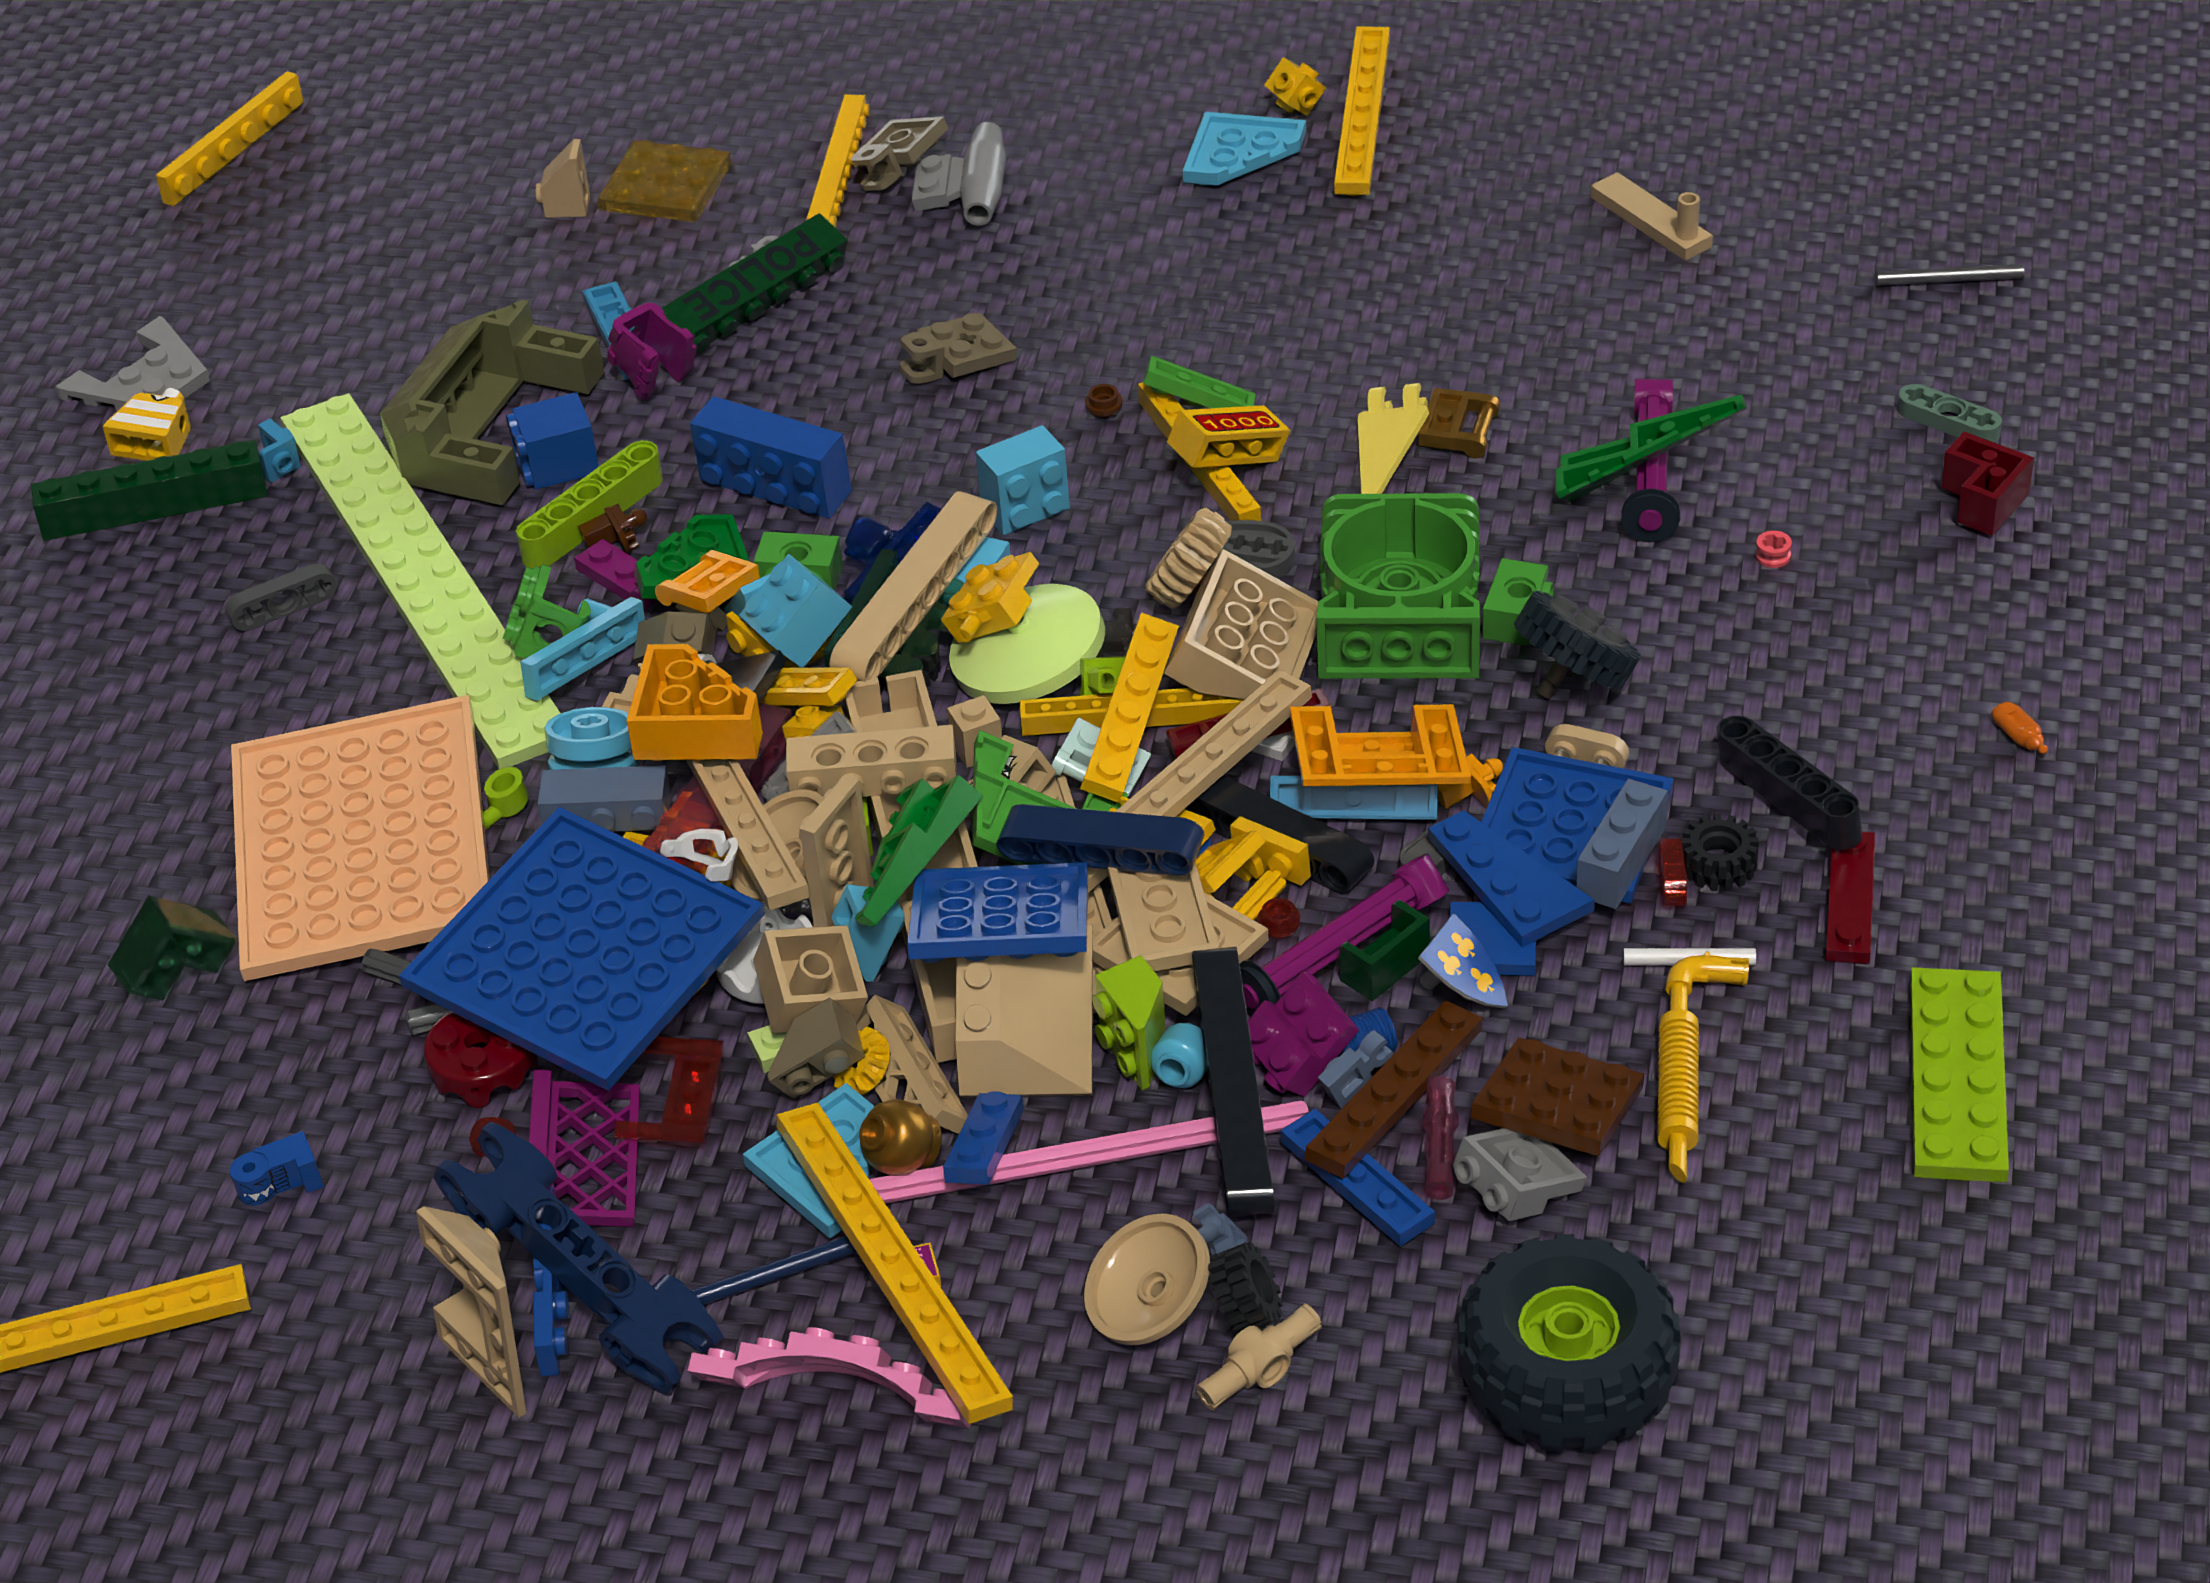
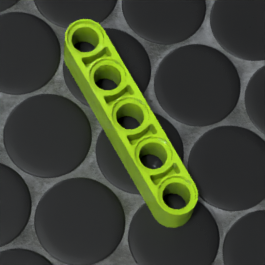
(620, 481)

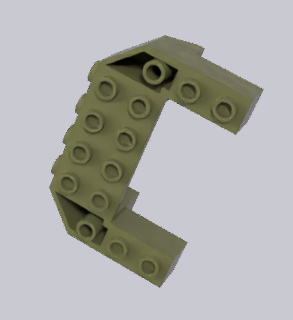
(463, 386)

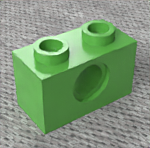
(816, 552)
(1508, 595)

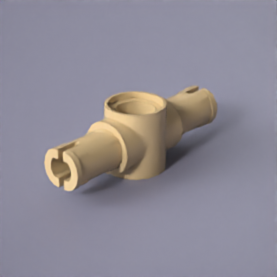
(1259, 1357)

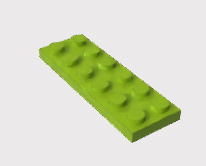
(1958, 1075)

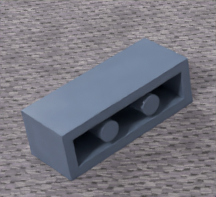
(608, 796)
(1622, 842)

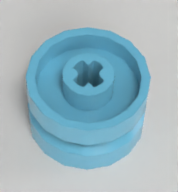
(589, 739)

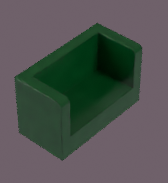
(1389, 956)

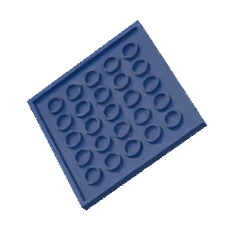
(582, 947)

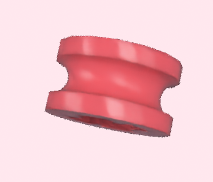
(1773, 549)

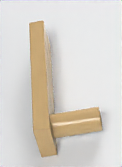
(1670, 228)

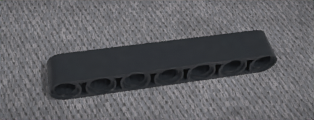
(1232, 1082)

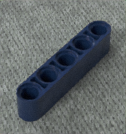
(1101, 839)

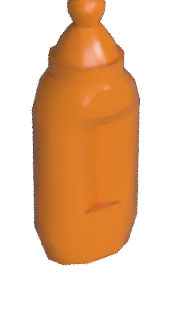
(2019, 726)

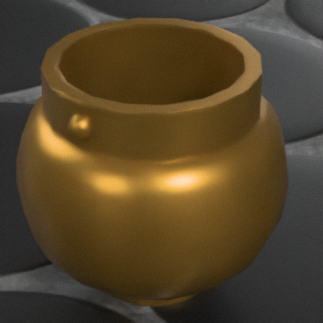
(899, 1137)

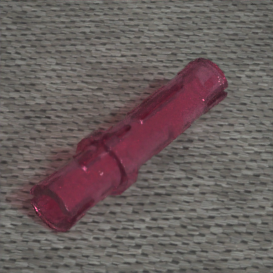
(1440, 1122)

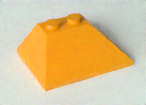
(1425, 755)

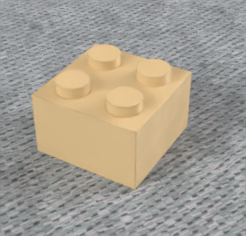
(805, 969)

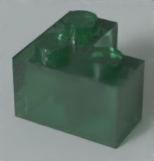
(165, 940)

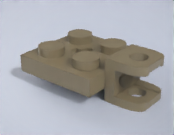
(894, 145)
(955, 346)

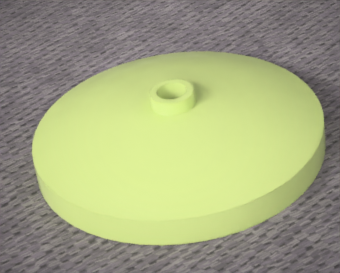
(1036, 653)

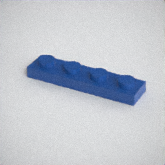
(1366, 1186)

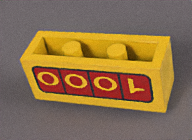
(1228, 436)

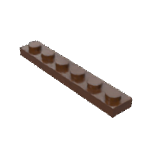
(1393, 1089)

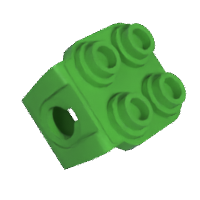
(532, 611)

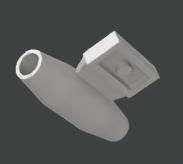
(973, 178)

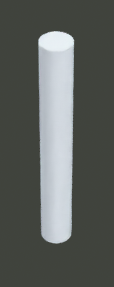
(1671, 956)

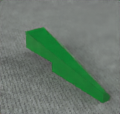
(1600, 464)
(916, 835)

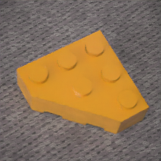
(690, 709)

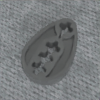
(1272, 541)

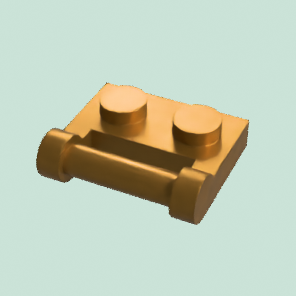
(1447, 418)

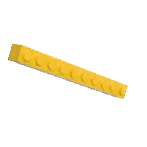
(838, 162)
(1217, 480)
(1168, 708)

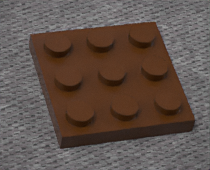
(1558, 1096)

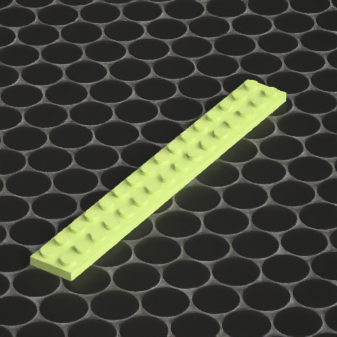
(422, 576)

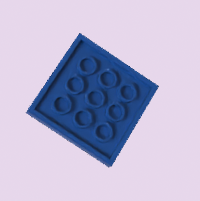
(1556, 804)
(999, 912)

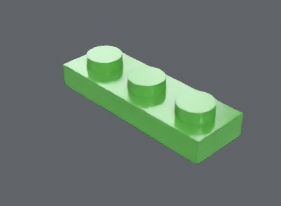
(1193, 386)

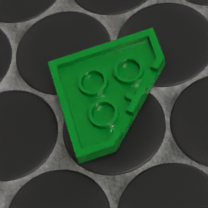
(685, 549)

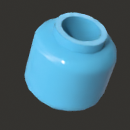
(1179, 1056)

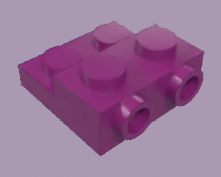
(1299, 1035)

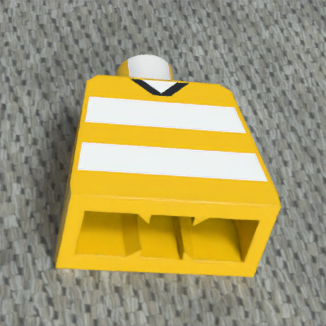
(148, 426)

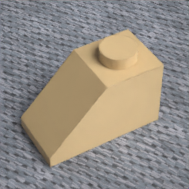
(565, 184)

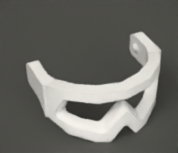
(717, 869)

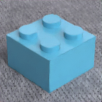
(1024, 478)
(795, 610)

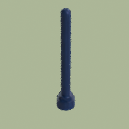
(774, 1270)

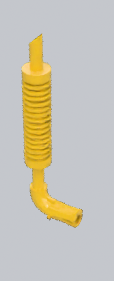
(1680, 1051)

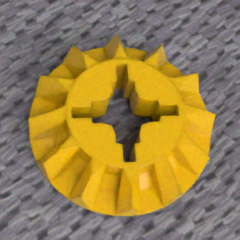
(871, 1067)

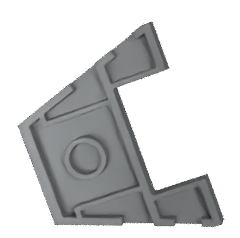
(163, 367)

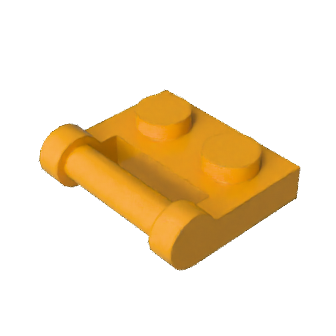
(708, 582)

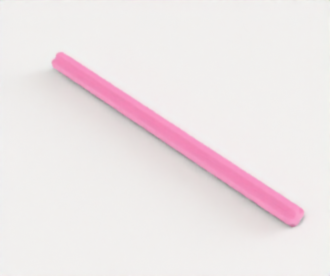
(1082, 1154)

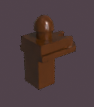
(614, 526)

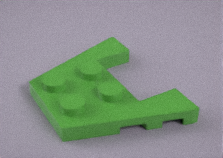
(1002, 794)

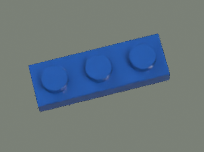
(983, 1138)

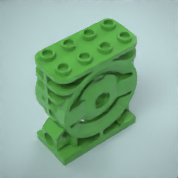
(1399, 586)

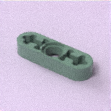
(1926, 405)

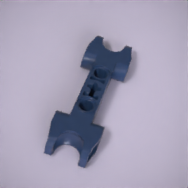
(637, 1316)

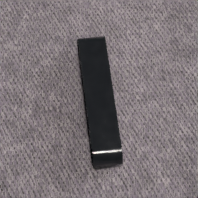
(1790, 782)
(1334, 857)

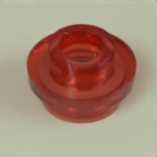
(1279, 917)

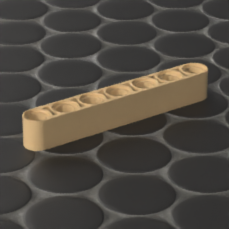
(914, 586)

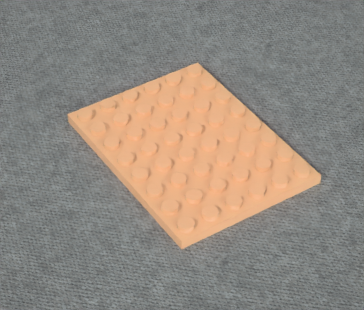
(356, 836)

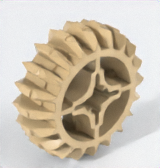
(1188, 558)

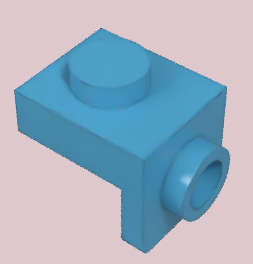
(278, 452)

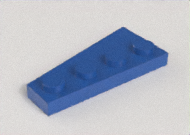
(1510, 882)
(550, 1308)

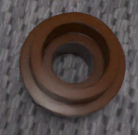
(1103, 400)

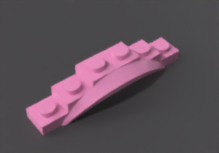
(821, 1353)

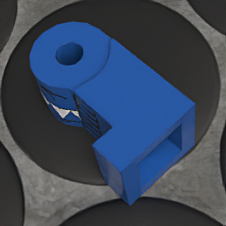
(275, 1170)

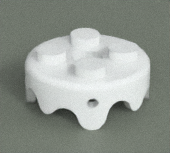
(738, 970)

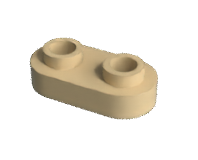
(1587, 745)

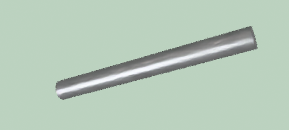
(1947, 275)

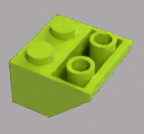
(1130, 1016)

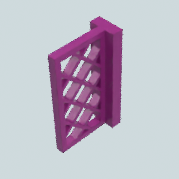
(544, 1136)

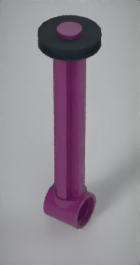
(1651, 511)
(1414, 883)

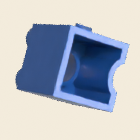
(552, 441)

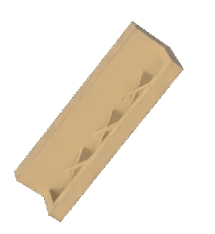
(914, 1062)

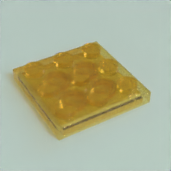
(664, 180)

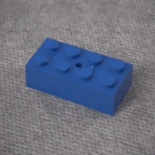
(771, 457)

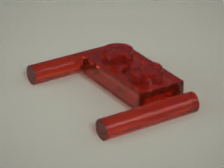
(689, 1095)

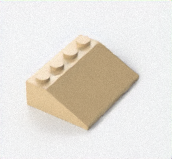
(1242, 631)

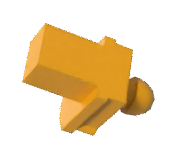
(1480, 785)

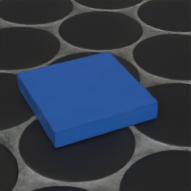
(1498, 942)

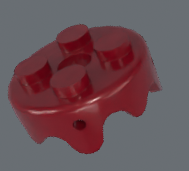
(473, 1070)

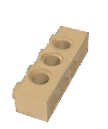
(880, 759)

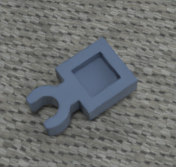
(1352, 1070)
(1218, 1229)

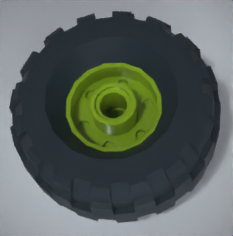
(1568, 1343)

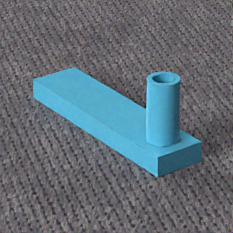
(603, 635)

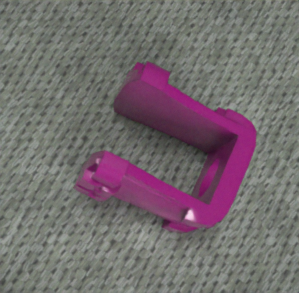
(650, 340)

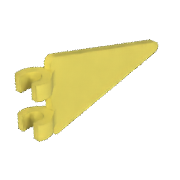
(1387, 435)

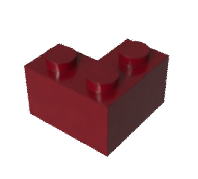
(1988, 479)

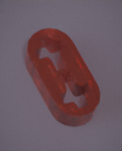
(1672, 872)

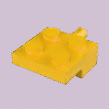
(990, 598)

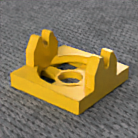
(1229, 857)

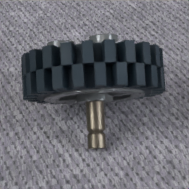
(1575, 642)

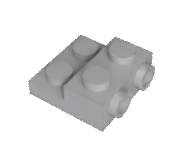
(1515, 1172)

